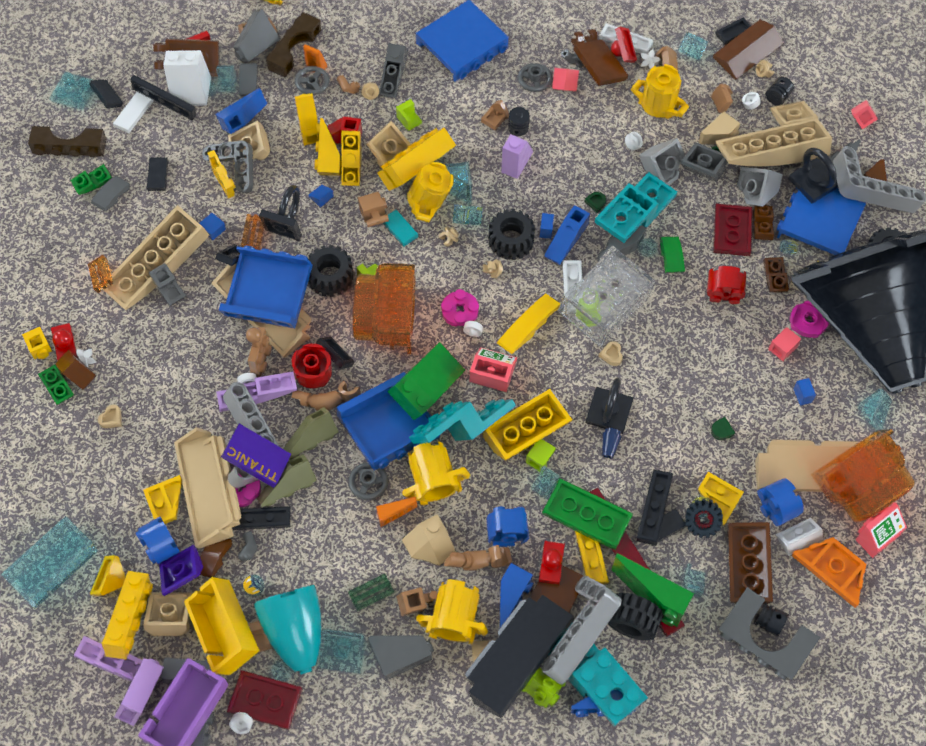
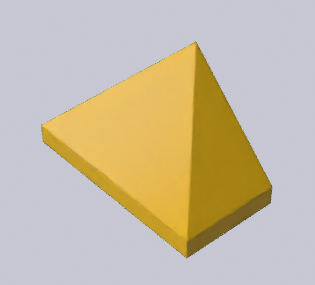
(109, 576)

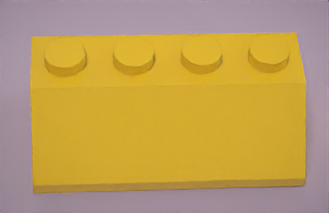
(526, 425)

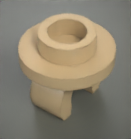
(762, 69)
(370, 91)
(452, 236)
(494, 268)

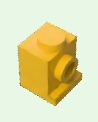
(37, 343)

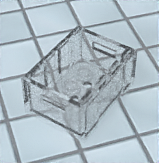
(601, 317)

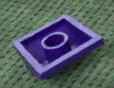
(180, 569)

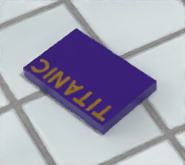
(256, 455)

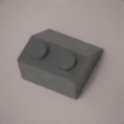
(704, 162)

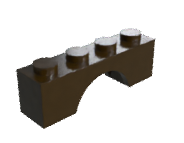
(303, 30)
(88, 143)

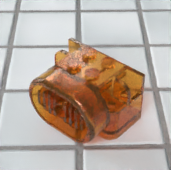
(385, 306)
(866, 476)

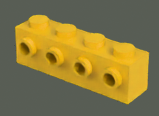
(127, 615)

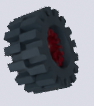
(714, 515)

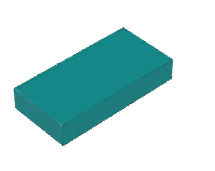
(400, 228)

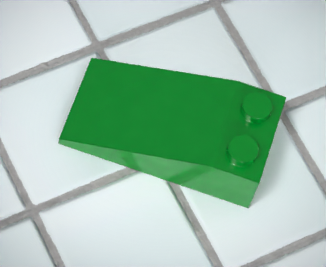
(426, 381)
(662, 592)

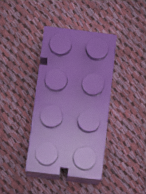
(184, 707)

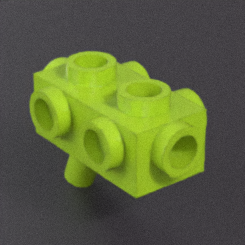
(543, 689)

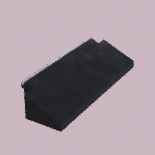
(516, 654)

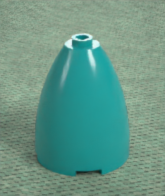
(293, 626)

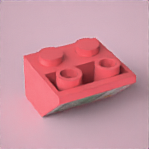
(492, 369)
(881, 530)

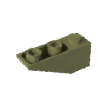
(313, 430)
(295, 476)

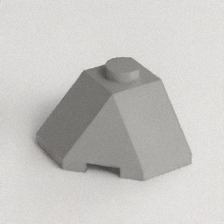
(663, 160)
(758, 185)

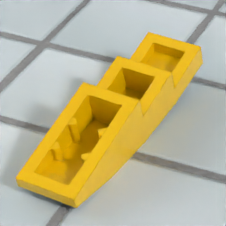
(526, 325)

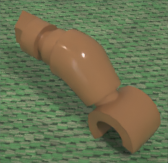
(327, 400)
(479, 559)

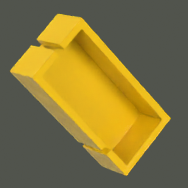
(418, 154)
(221, 626)

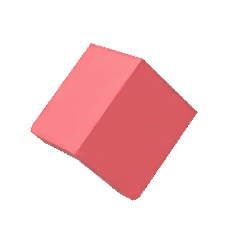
(565, 79)
(864, 114)
(784, 344)

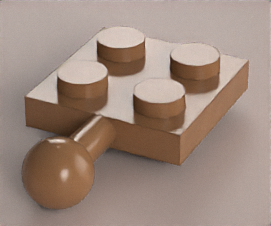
(259, 350)

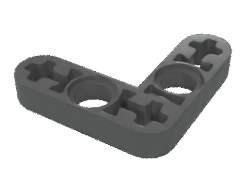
(239, 159)

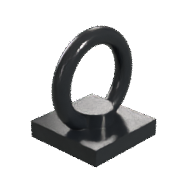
(815, 178)
(281, 222)
(610, 408)

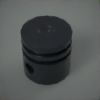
(778, 92)
(518, 121)
(772, 619)

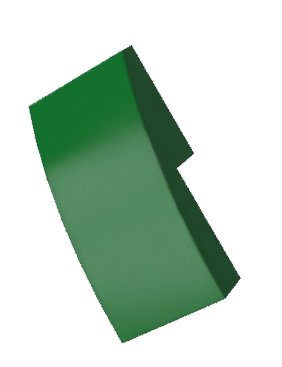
(87, 182)
(673, 254)
(56, 384)

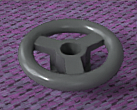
(535, 72)
(312, 82)
(364, 474)

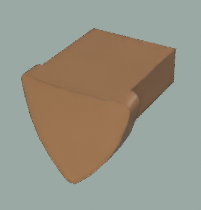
(668, 56)
(722, 97)
(495, 115)

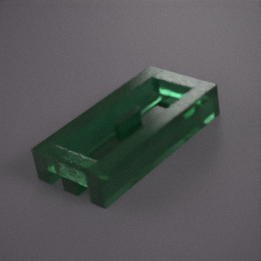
(383, 577)

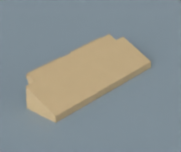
(283, 339)
(796, 462)
(208, 494)

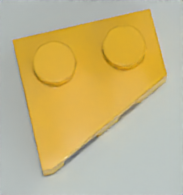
(221, 174)
(722, 493)
(164, 499)

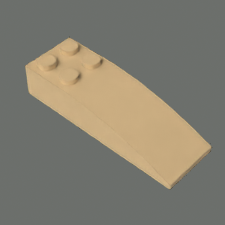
(776, 145)
(168, 243)

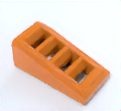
(314, 57)
(394, 510)

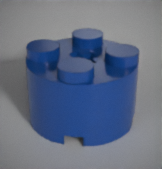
(780, 502)
(507, 526)
(158, 540)

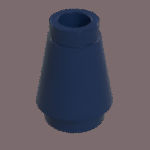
(610, 442)

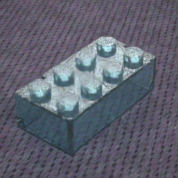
(50, 562)

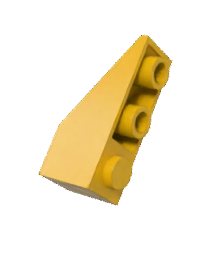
(307, 118)
(328, 155)

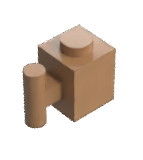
(373, 209)
(414, 601)

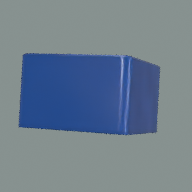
(546, 225)
(213, 226)
(804, 391)

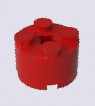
(726, 284)
(312, 366)

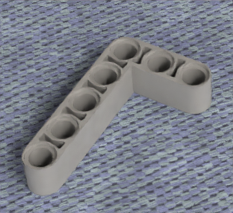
(871, 190)
(250, 418)
(584, 630)

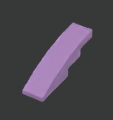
(265, 388)
(93, 653)

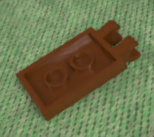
(209, 50)
(598, 59)
(562, 594)

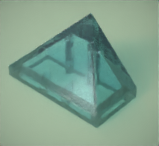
(876, 408)

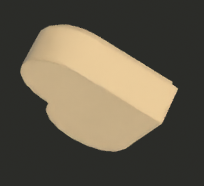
(612, 354)
(111, 417)

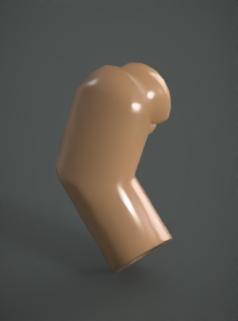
(347, 87)

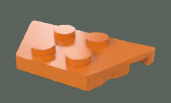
(835, 567)

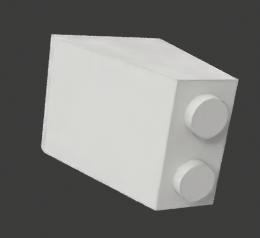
(187, 76)

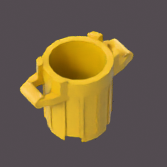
(661, 92)
(429, 190)
(433, 474)
(454, 614)

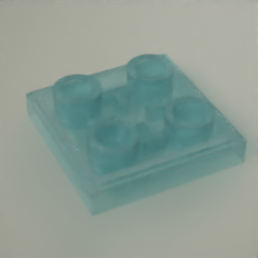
(72, 91)

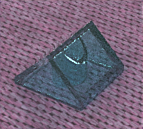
(461, 181)
(342, 650)

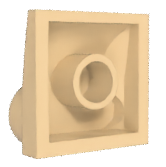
(792, 113)
(256, 136)
(387, 143)
(167, 614)

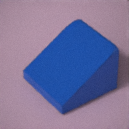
(321, 195)

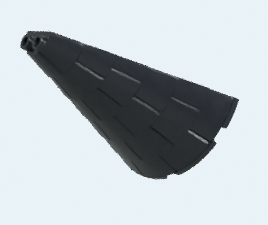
(876, 305)

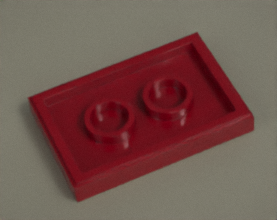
(732, 230)
(265, 699)

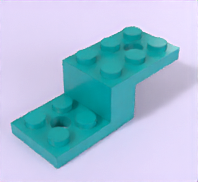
(635, 207)
(461, 421)
(601, 674)

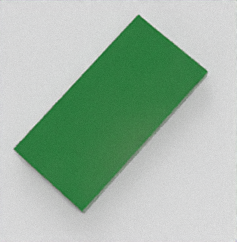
(587, 514)

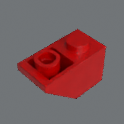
(344, 124)

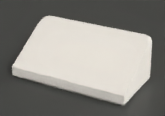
(800, 536)

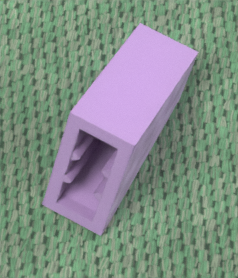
(515, 156)
(139, 691)

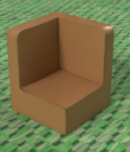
(259, 636)

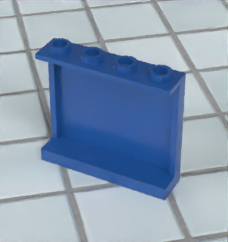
(463, 39)
(824, 223)
(267, 287)
(380, 424)

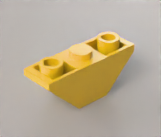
(351, 158)

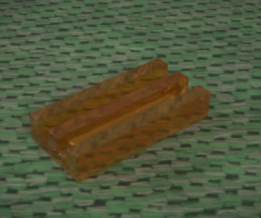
(255, 218)
(103, 272)

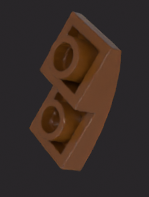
(763, 222)
(775, 274)
(212, 557)

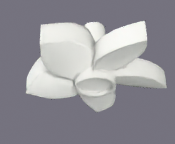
(649, 59)
(85, 356)

